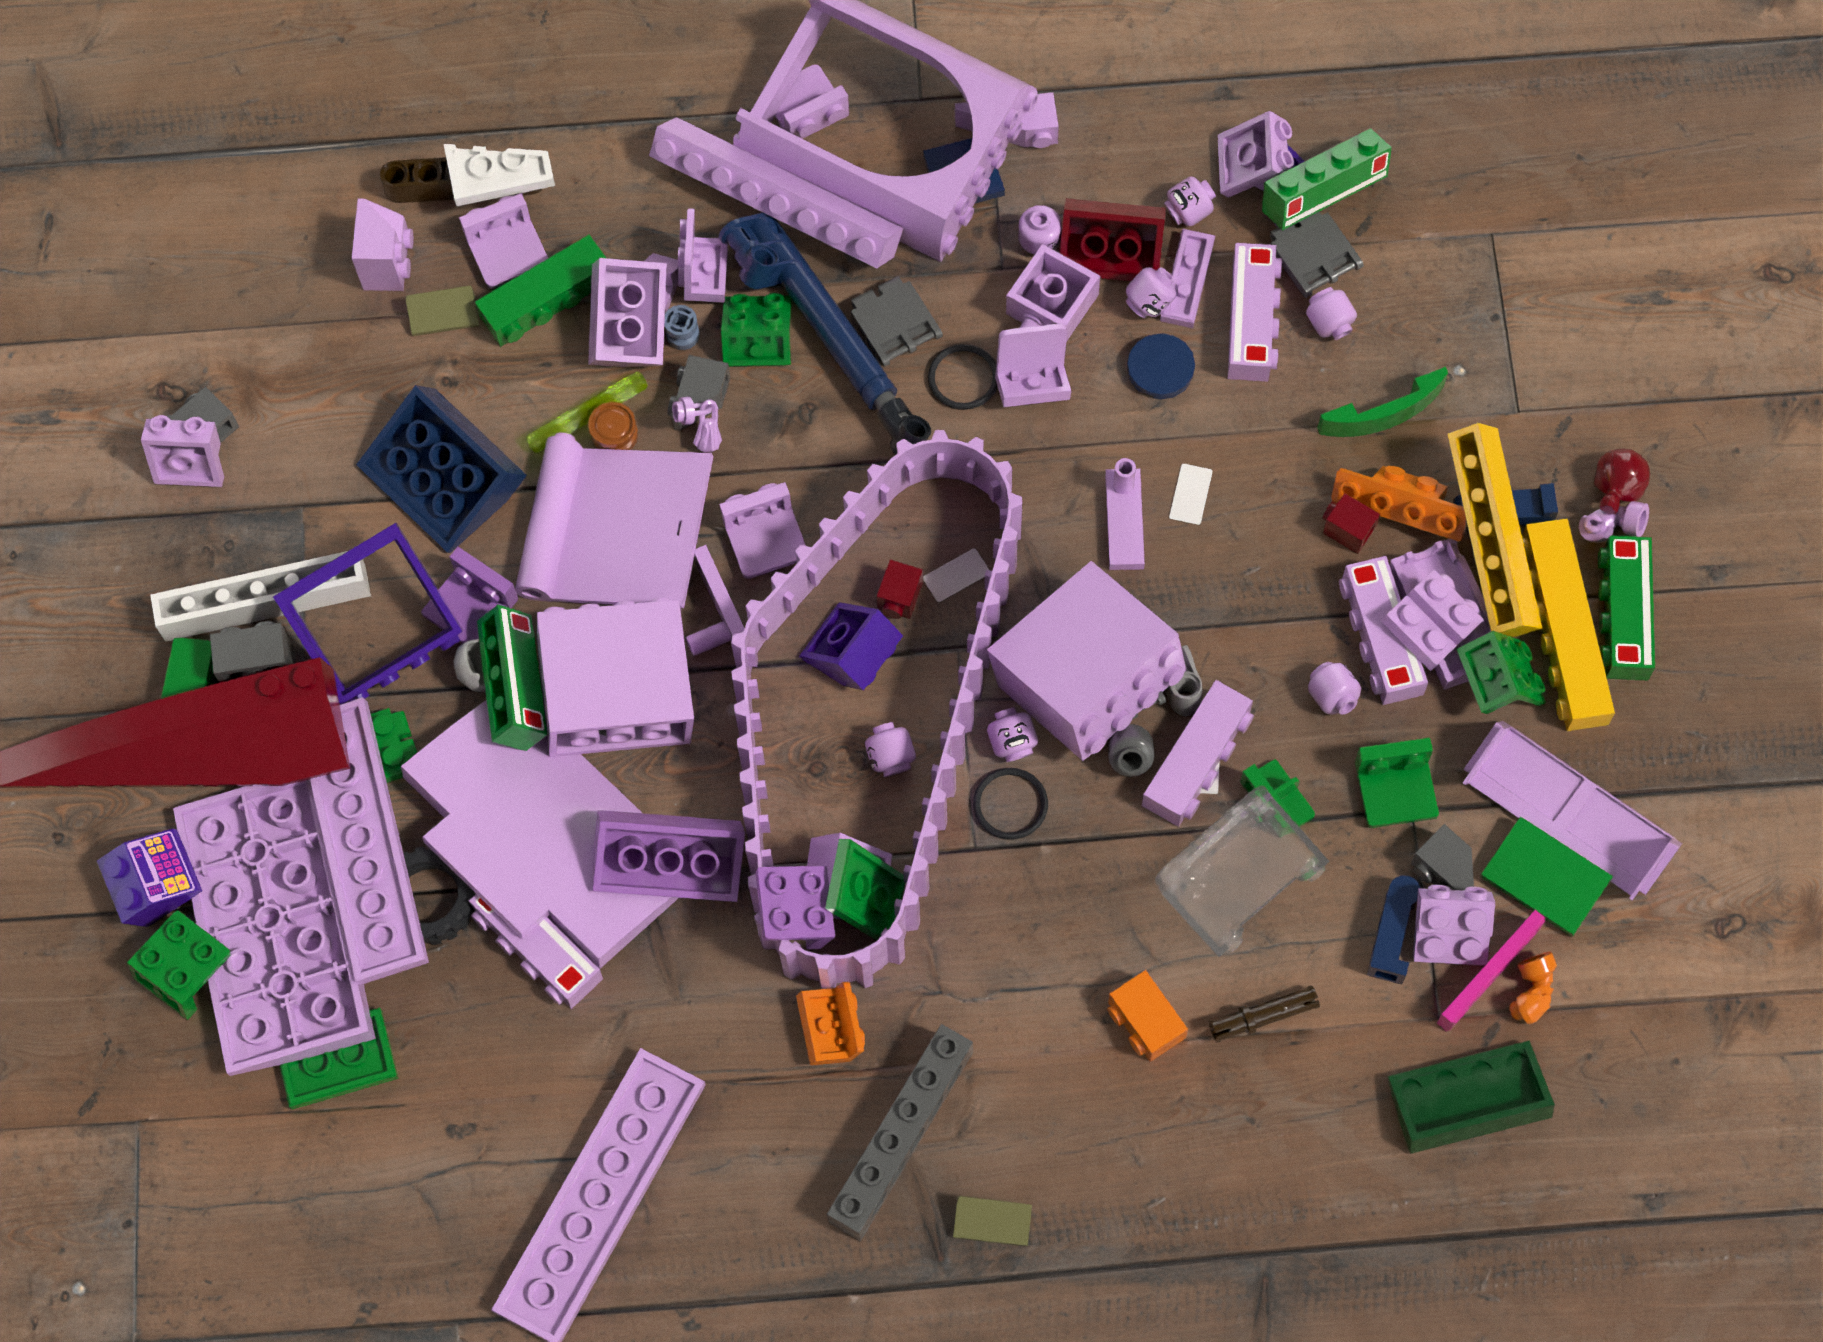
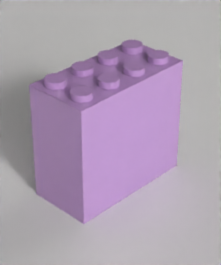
(1087, 660)
(616, 673)

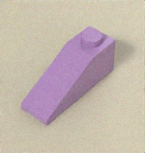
(1038, 127)

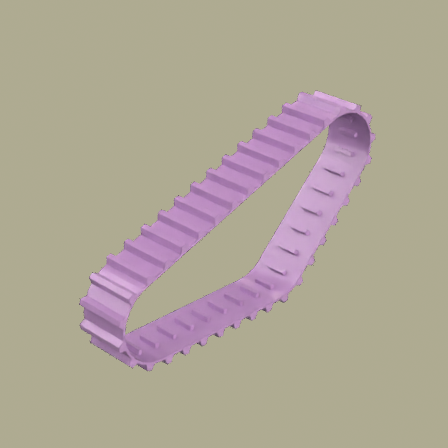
(910, 465)

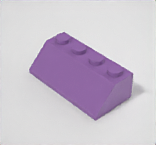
(667, 855)

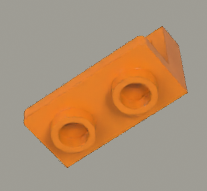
(831, 1024)

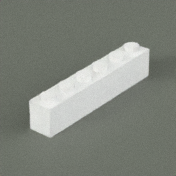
(250, 597)

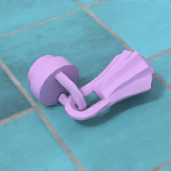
(708, 433)

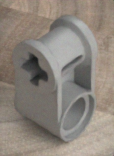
(1189, 683)

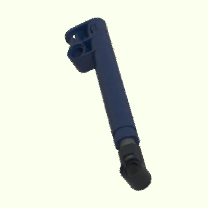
(772, 259)

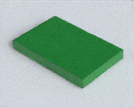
(1546, 876)
(863, 889)
(341, 1070)

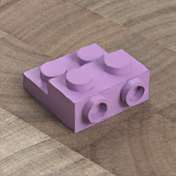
(1253, 153)
(182, 451)
(1433, 619)
(1453, 925)

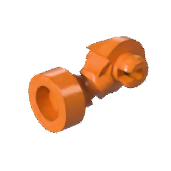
(1537, 999)

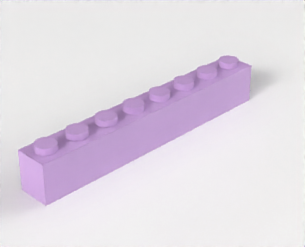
(776, 192)

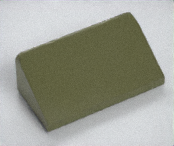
(442, 310)
(992, 1221)

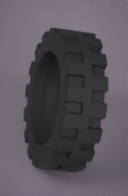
(459, 916)

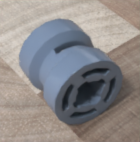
(678, 334)

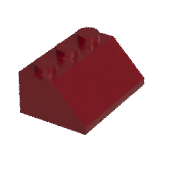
(1112, 237)

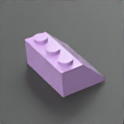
(627, 313)

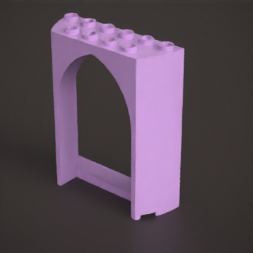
(924, 205)

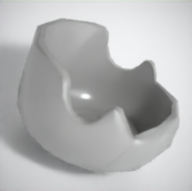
(469, 666)

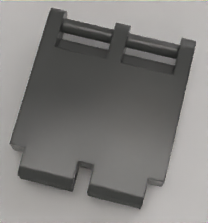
(1314, 252)
(894, 320)

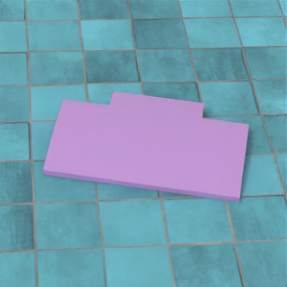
(526, 834)
(276, 909)

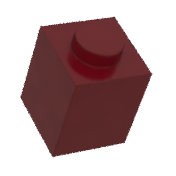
(1350, 522)
(899, 590)

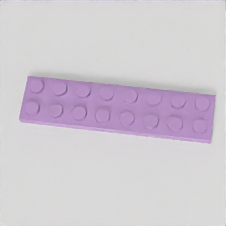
(368, 857)
(598, 1197)

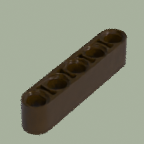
(413, 174)

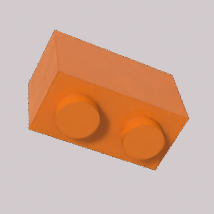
(1146, 1016)

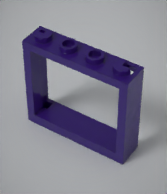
(414, 657)

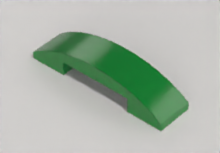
(1348, 423)

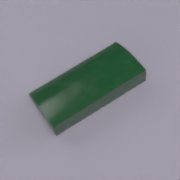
(1471, 1097)

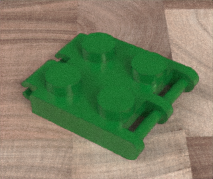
(389, 731)

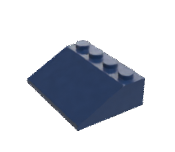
(440, 468)

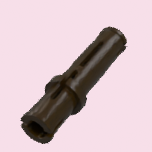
(1271, 1011)

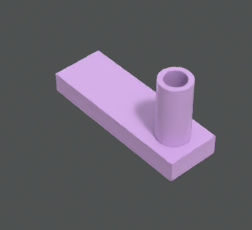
(1124, 516)
(731, 623)

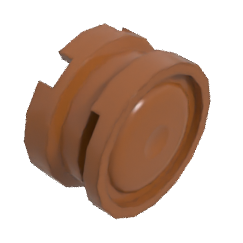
(613, 427)

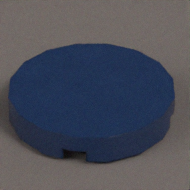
(1161, 366)

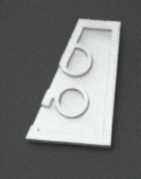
(489, 175)

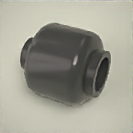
(1131, 751)

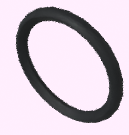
(958, 405)
(1010, 835)

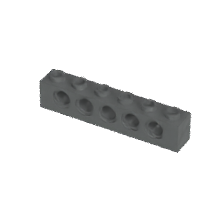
(900, 1132)

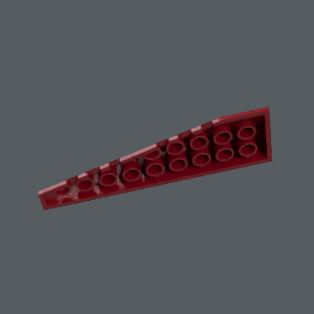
(237, 732)

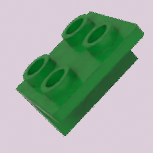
(756, 330)
(1500, 671)
(1396, 782)
(178, 962)

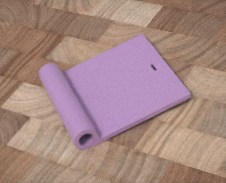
(612, 523)

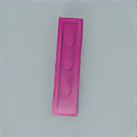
(1491, 971)

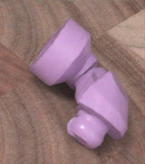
(1600, 525)

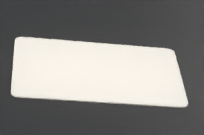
(1190, 494)
(956, 575)

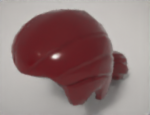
(1622, 477)

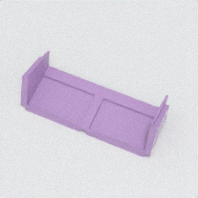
(1570, 808)

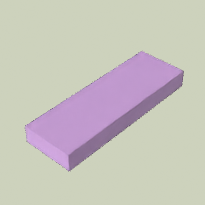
(1189, 276)

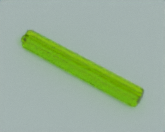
(580, 414)

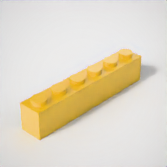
(1494, 530)
(1567, 627)

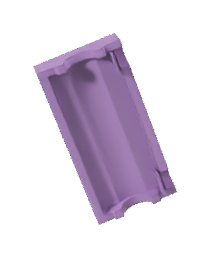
(1444, 559)

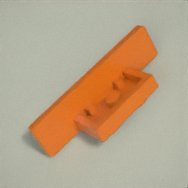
(1404, 499)

